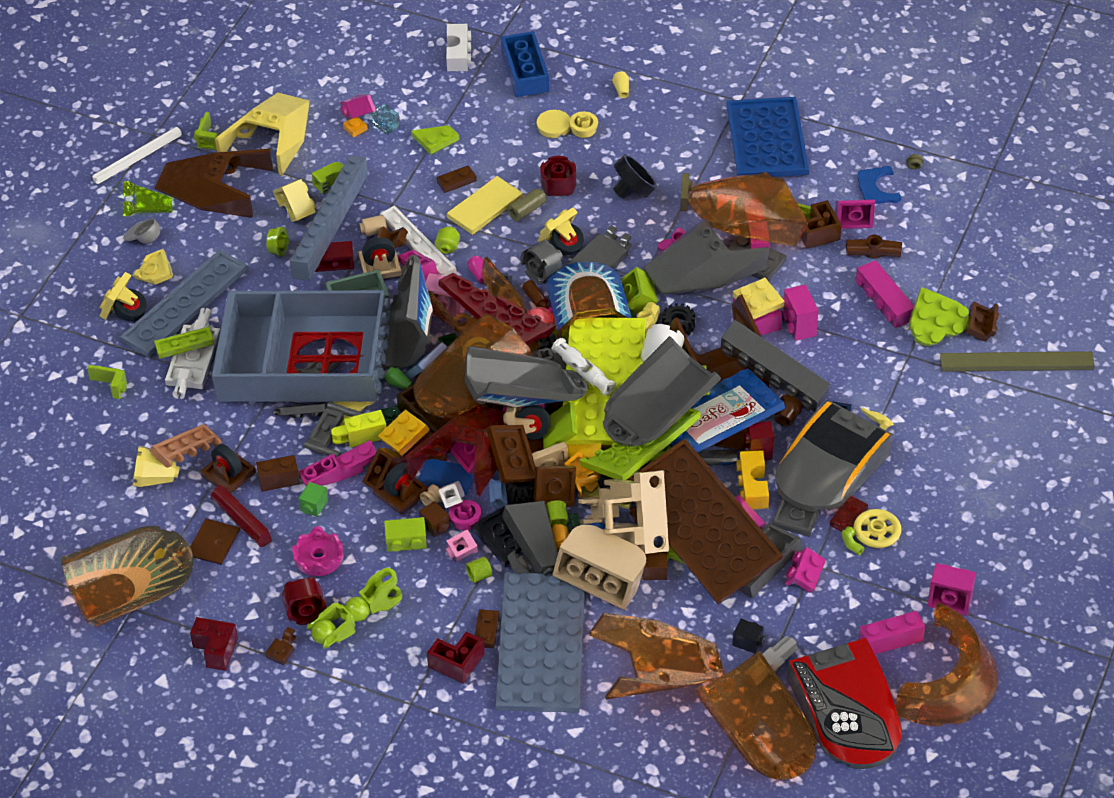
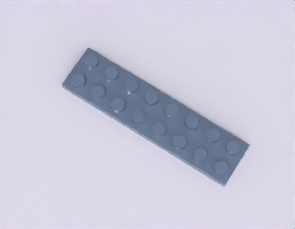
(184, 302)

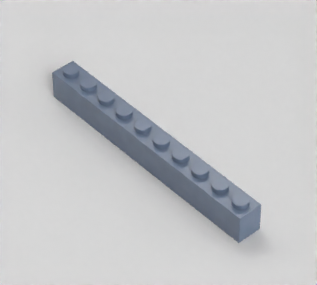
(328, 218)

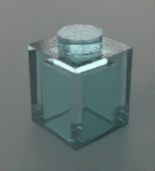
(386, 119)

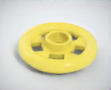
(877, 528)

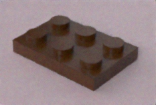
(512, 453)

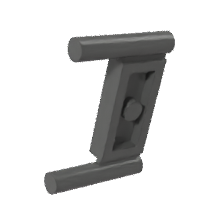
(321, 434)

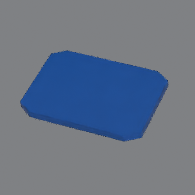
(444, 473)

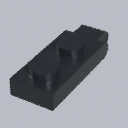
(298, 410)

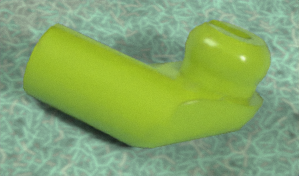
(849, 541)

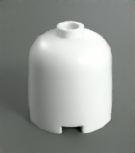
(656, 336)

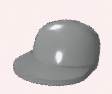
(144, 231)

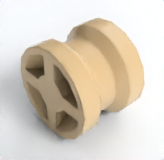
(431, 495)

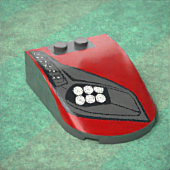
(847, 704)

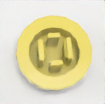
(583, 124)

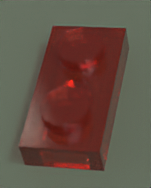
(848, 513)

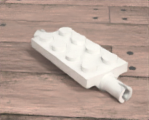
(192, 367)

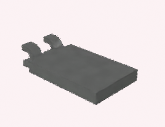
(605, 249)

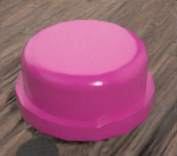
(465, 514)

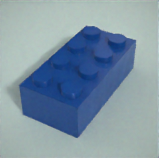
(525, 64)

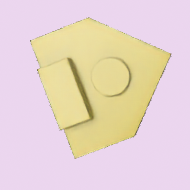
(154, 268)

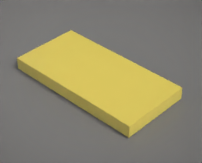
(484, 205)

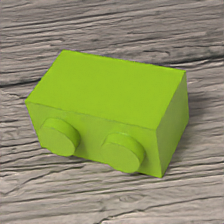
(405, 534)

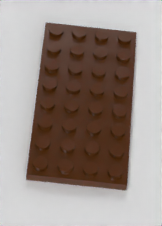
(709, 525)

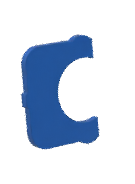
(867, 184)

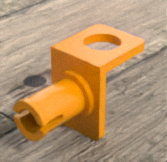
(583, 480)

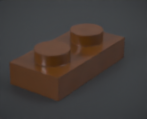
(456, 179)
(487, 627)

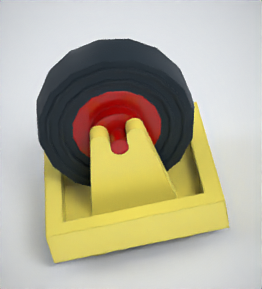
(562, 233)
(126, 302)

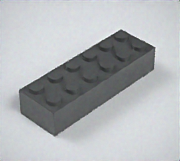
(774, 366)

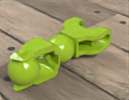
(372, 599)

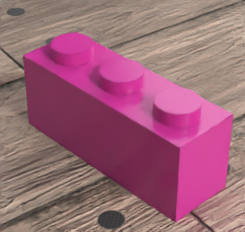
(893, 632)

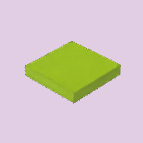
(561, 426)

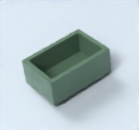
(365, 281)

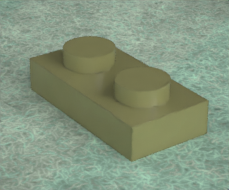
(685, 188)

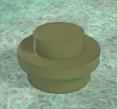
(914, 161)

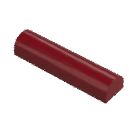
(241, 516)

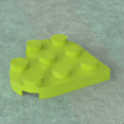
(936, 317)

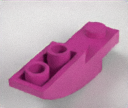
(342, 467)

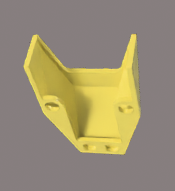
(279, 112)

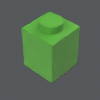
(313, 499)

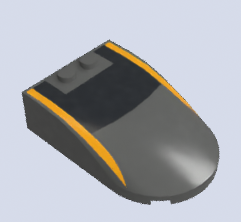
(830, 458)

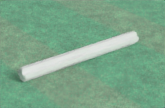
(136, 155)

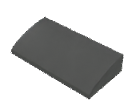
(787, 545)

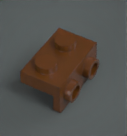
(982, 321)

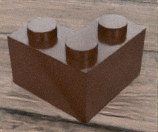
(822, 226)

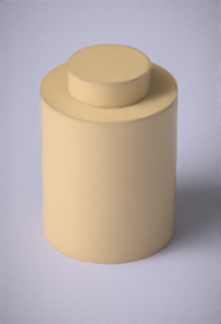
(372, 225)

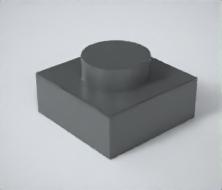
(519, 563)

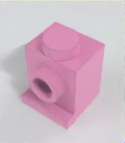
(465, 540)

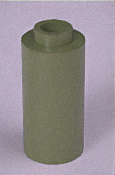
(527, 204)

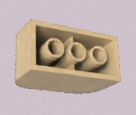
(601, 564)

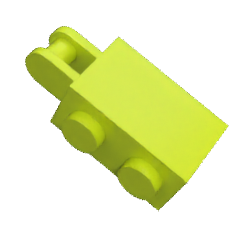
(359, 429)

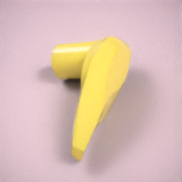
(878, 418)

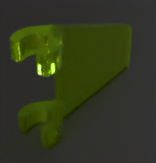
(146, 200)

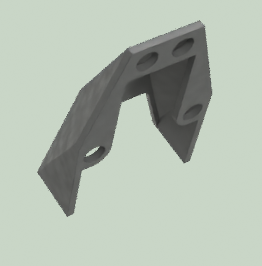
(702, 262)

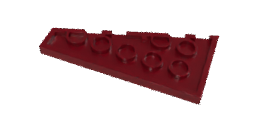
(479, 302)

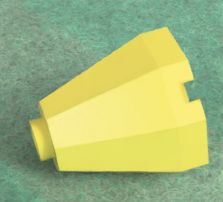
(151, 471)

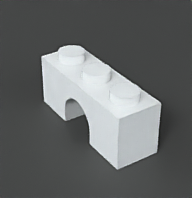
(458, 47)

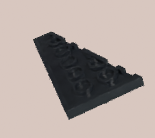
(496, 535)

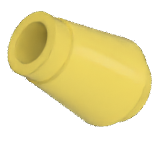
(621, 83)

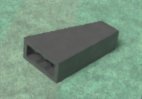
(533, 533)

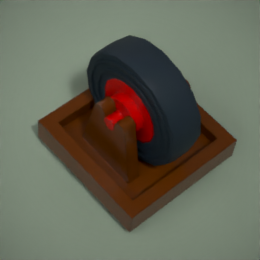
(227, 469)
(398, 490)

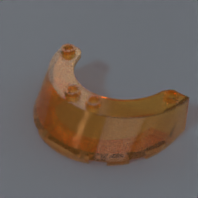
(962, 691)

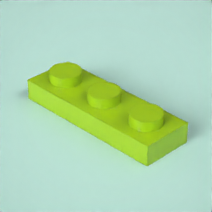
(184, 342)

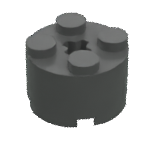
(541, 261)

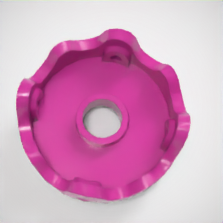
(318, 542)

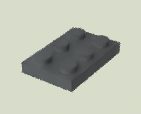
(775, 258)

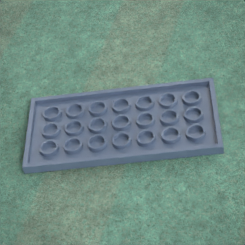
(540, 644)

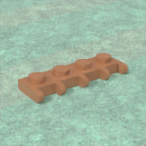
(184, 443)

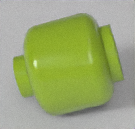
(447, 240)

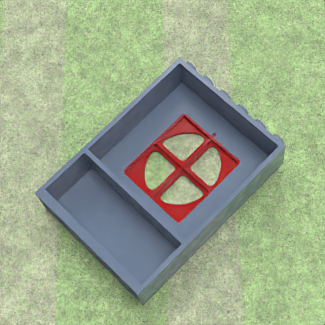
(269, 328)

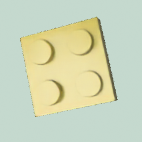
(760, 297)

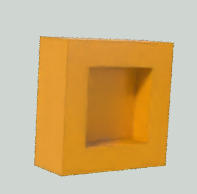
(355, 126)

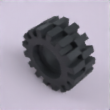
(682, 313)
(518, 493)

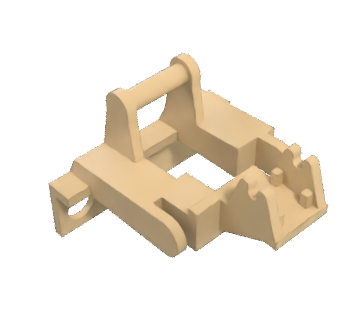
(650, 510)

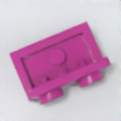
(805, 569)

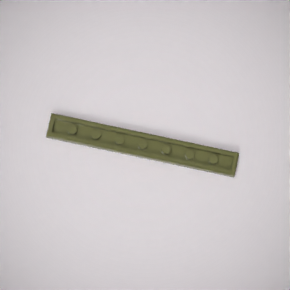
(1017, 361)

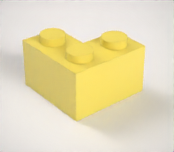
(295, 199)

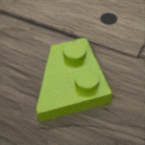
(435, 138)

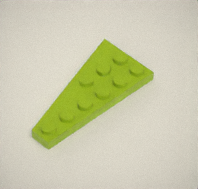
(623, 461)

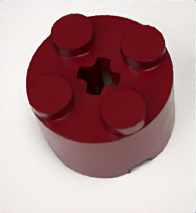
(558, 176)
(303, 600)

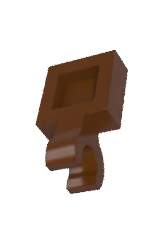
(281, 649)

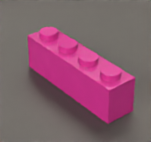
(884, 293)

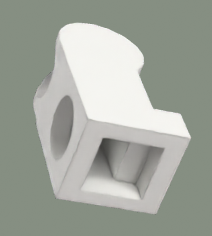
(452, 494)

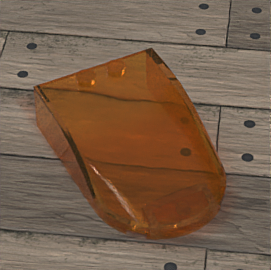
(750, 208)

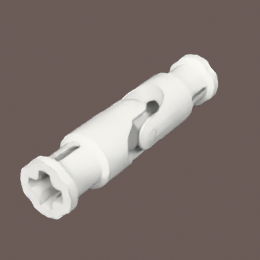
(575, 360)

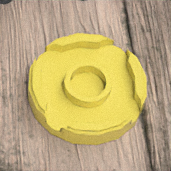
(553, 123)

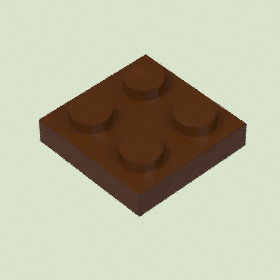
(555, 484)

